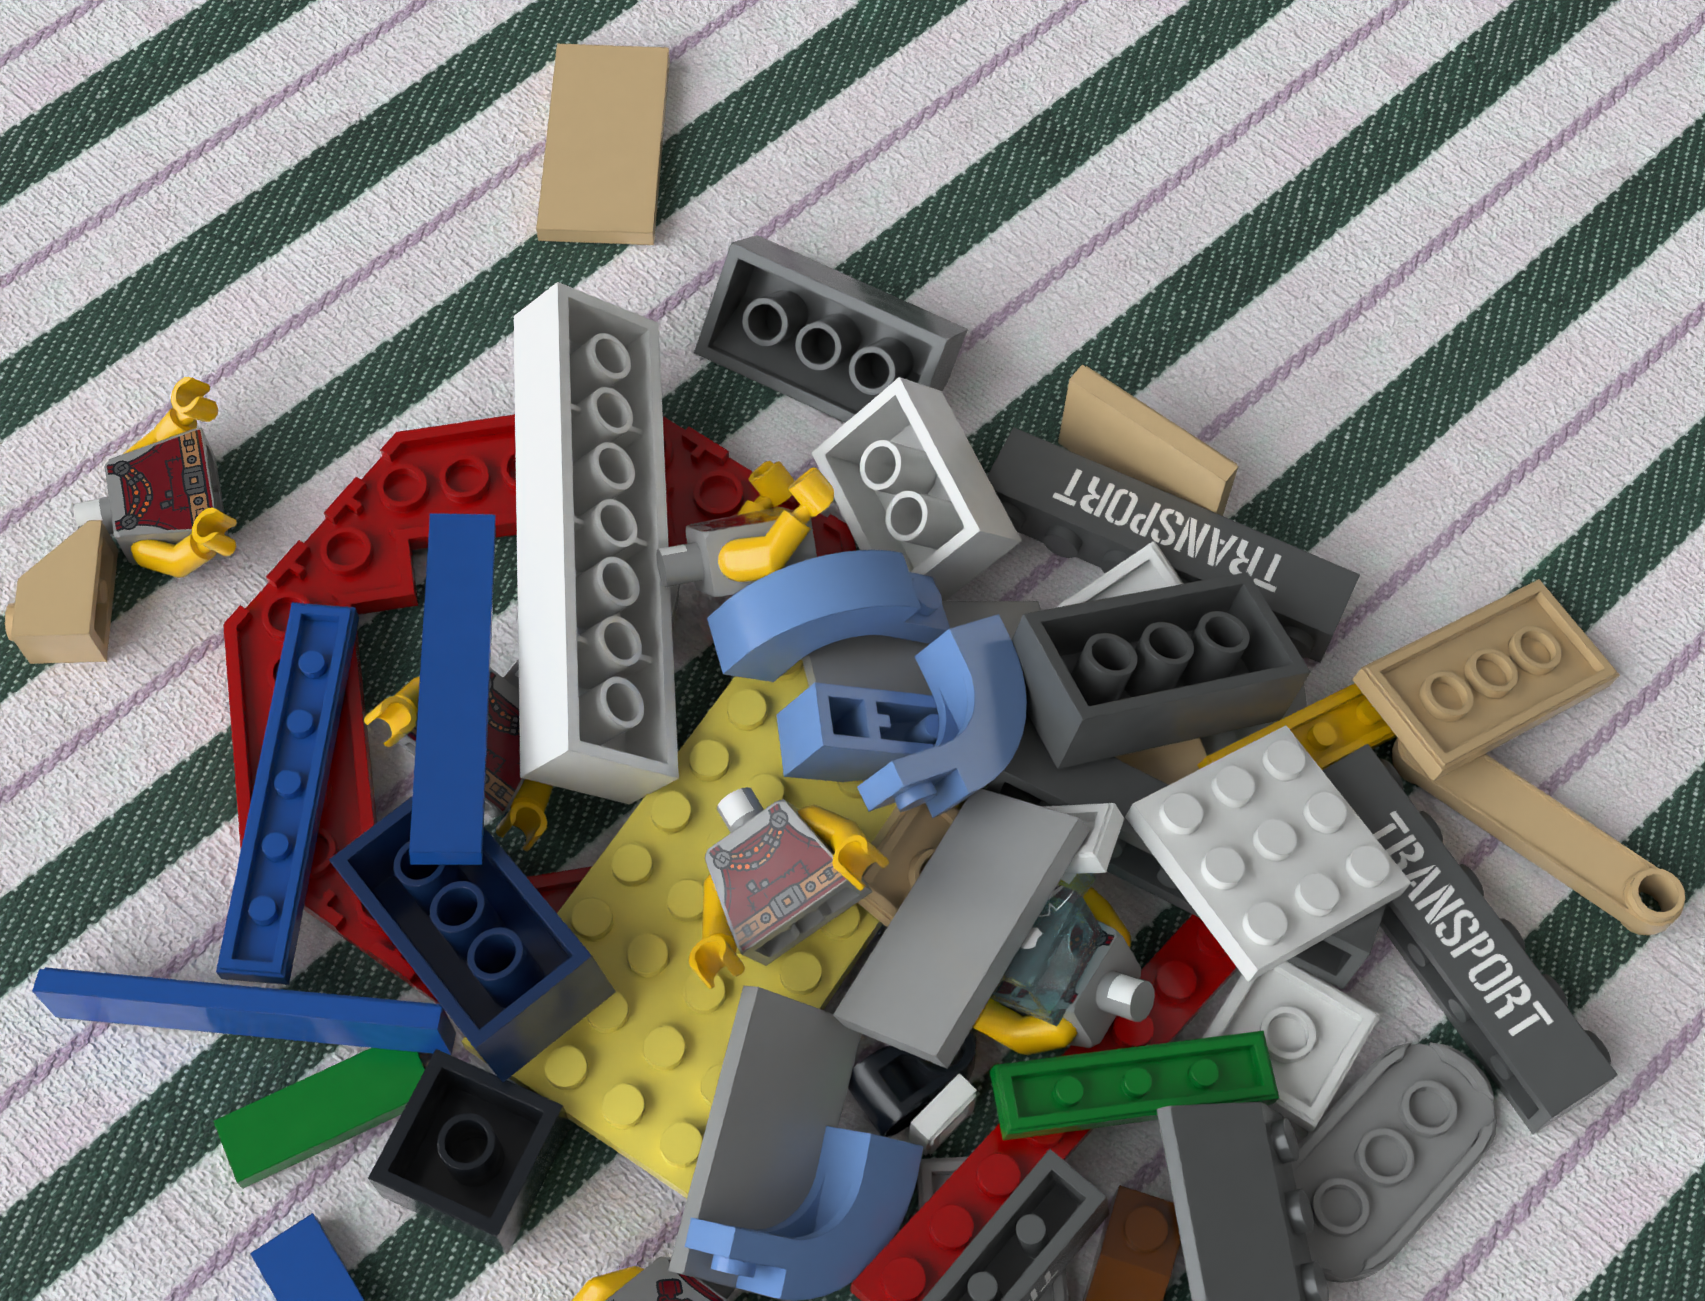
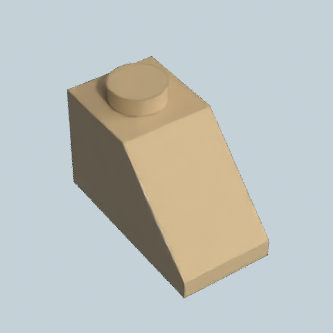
(67, 600)

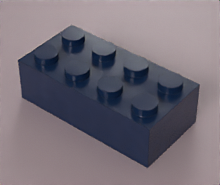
(477, 942)

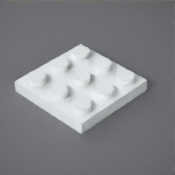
(1267, 852)

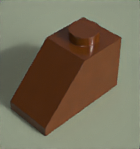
(1134, 1249)

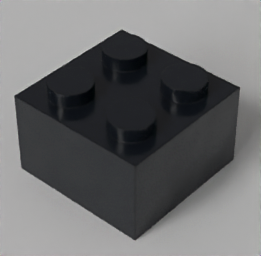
(471, 1151)

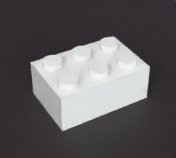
(916, 487)

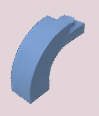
(822, 602)
(980, 715)
(837, 1230)

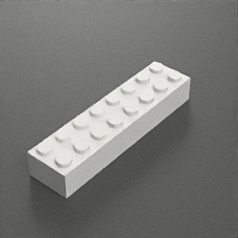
(588, 537)

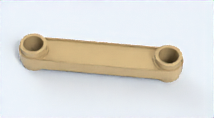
(1554, 839)

